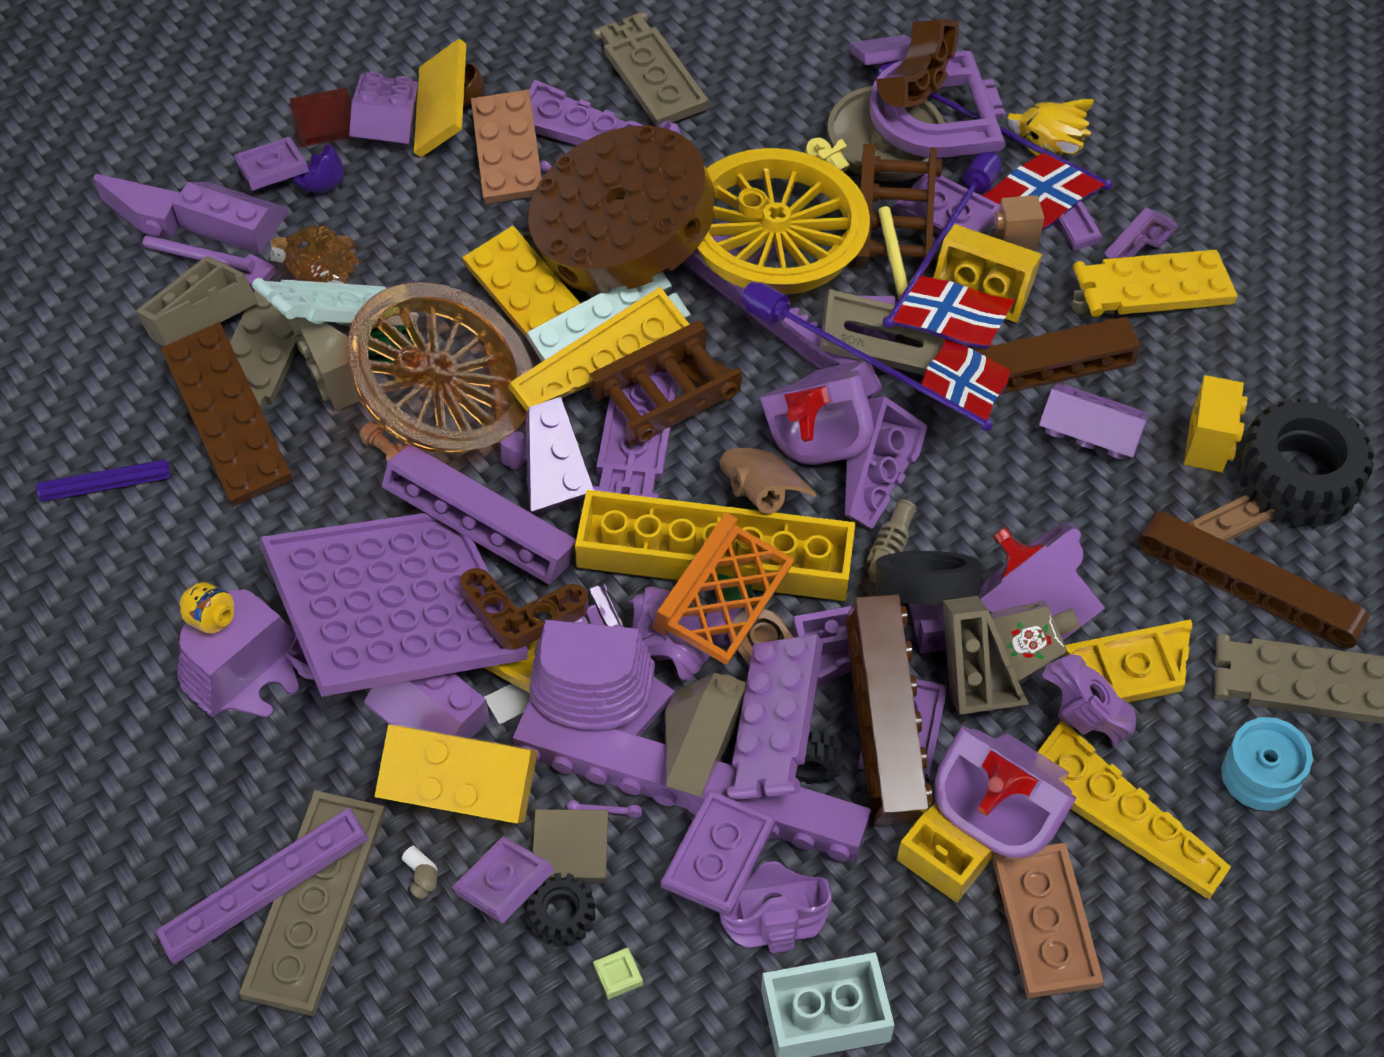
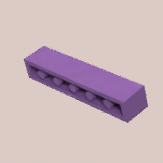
(479, 513)

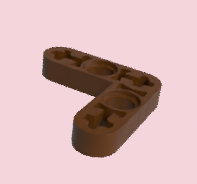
(514, 618)

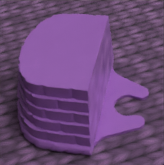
(236, 663)
(591, 675)

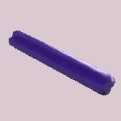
(103, 480)

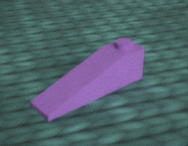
(881, 465)

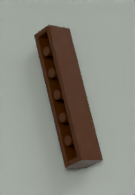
(1066, 354)

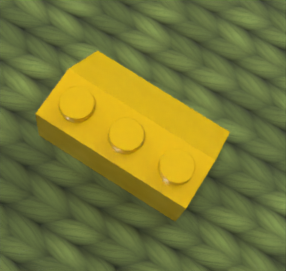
(988, 266)

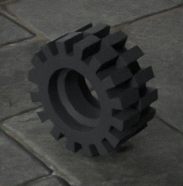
(822, 758)
(565, 930)

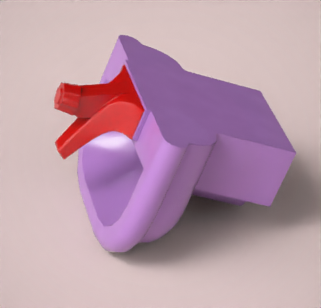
(823, 414)
(1042, 573)
(1002, 793)

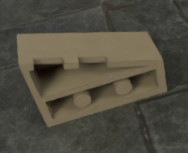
(196, 301)

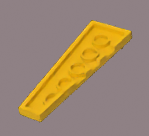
(622, 334)
(1130, 816)

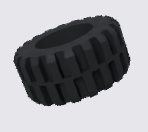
(1316, 431)

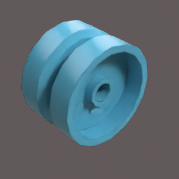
(1266, 763)

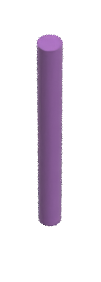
(197, 253)

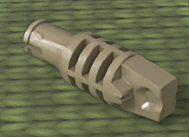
(892, 535)

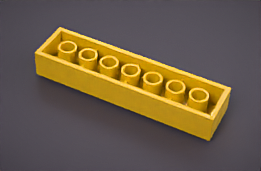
(665, 535)

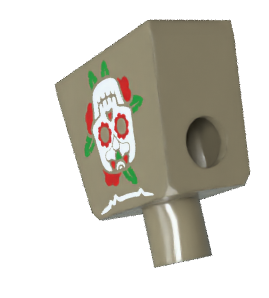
(1033, 635)

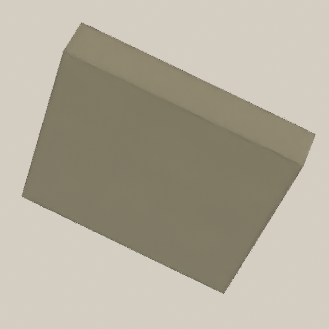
(573, 842)

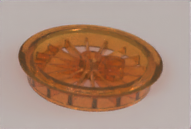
(438, 368)

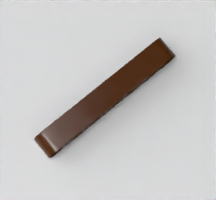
(1253, 580)

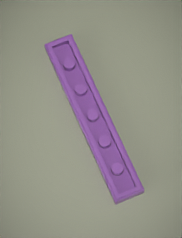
(261, 885)

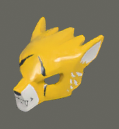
(1058, 125)

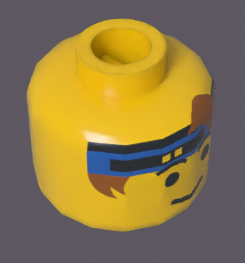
(205, 607)

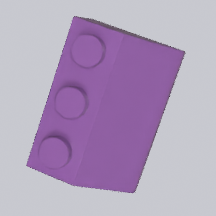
(228, 215)
(1094, 421)
(431, 704)

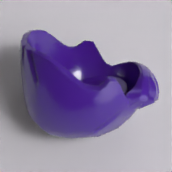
(324, 172)

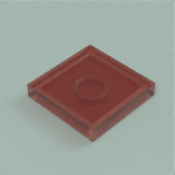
(322, 116)

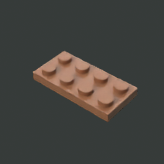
(506, 146)
(1048, 922)

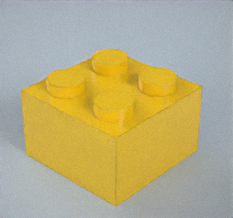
(1215, 424)

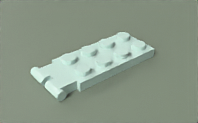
(320, 300)
(583, 318)

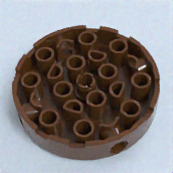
(622, 208)

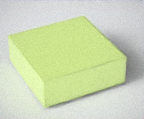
(618, 973)

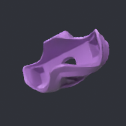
(669, 646)
(1089, 699)
(792, 915)

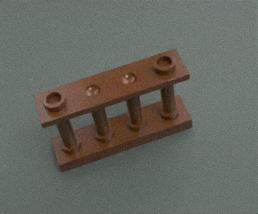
(872, 192)
(664, 356)

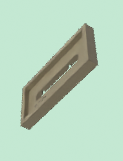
(869, 313)

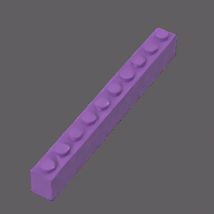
(639, 767)

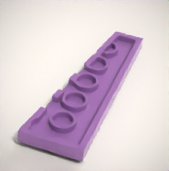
(569, 119)

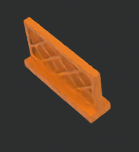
(694, 581)

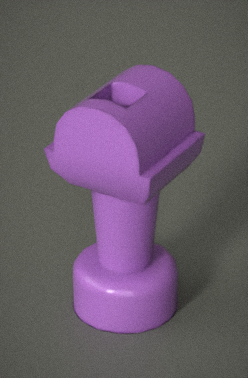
(513, 451)

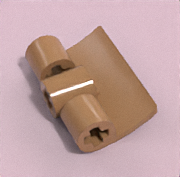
(761, 477)

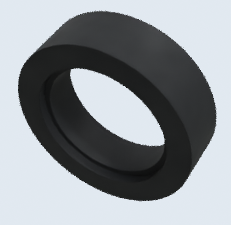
(927, 576)

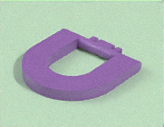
(949, 138)

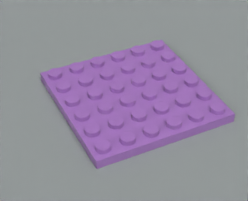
(382, 602)

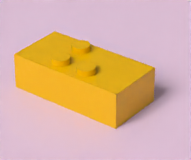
(456, 773)

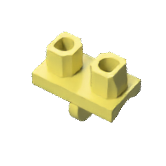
(822, 149)

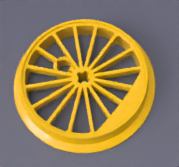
(778, 223)

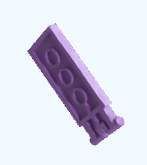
(635, 467)
(776, 717)

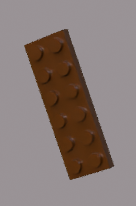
(226, 414)

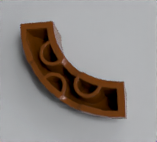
(924, 65)

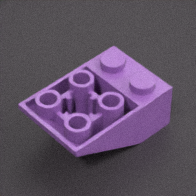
(383, 108)

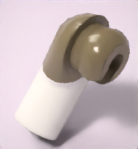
(425, 872)

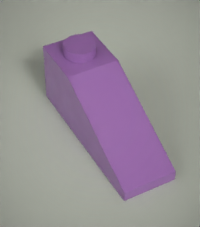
(142, 205)

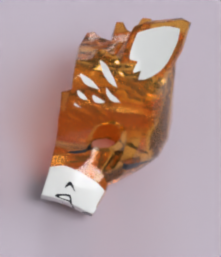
(322, 260)

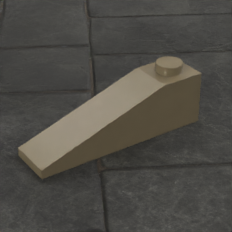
(699, 729)

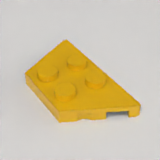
(1140, 661)

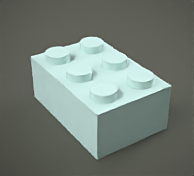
(827, 1007)

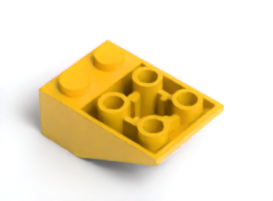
(943, 854)

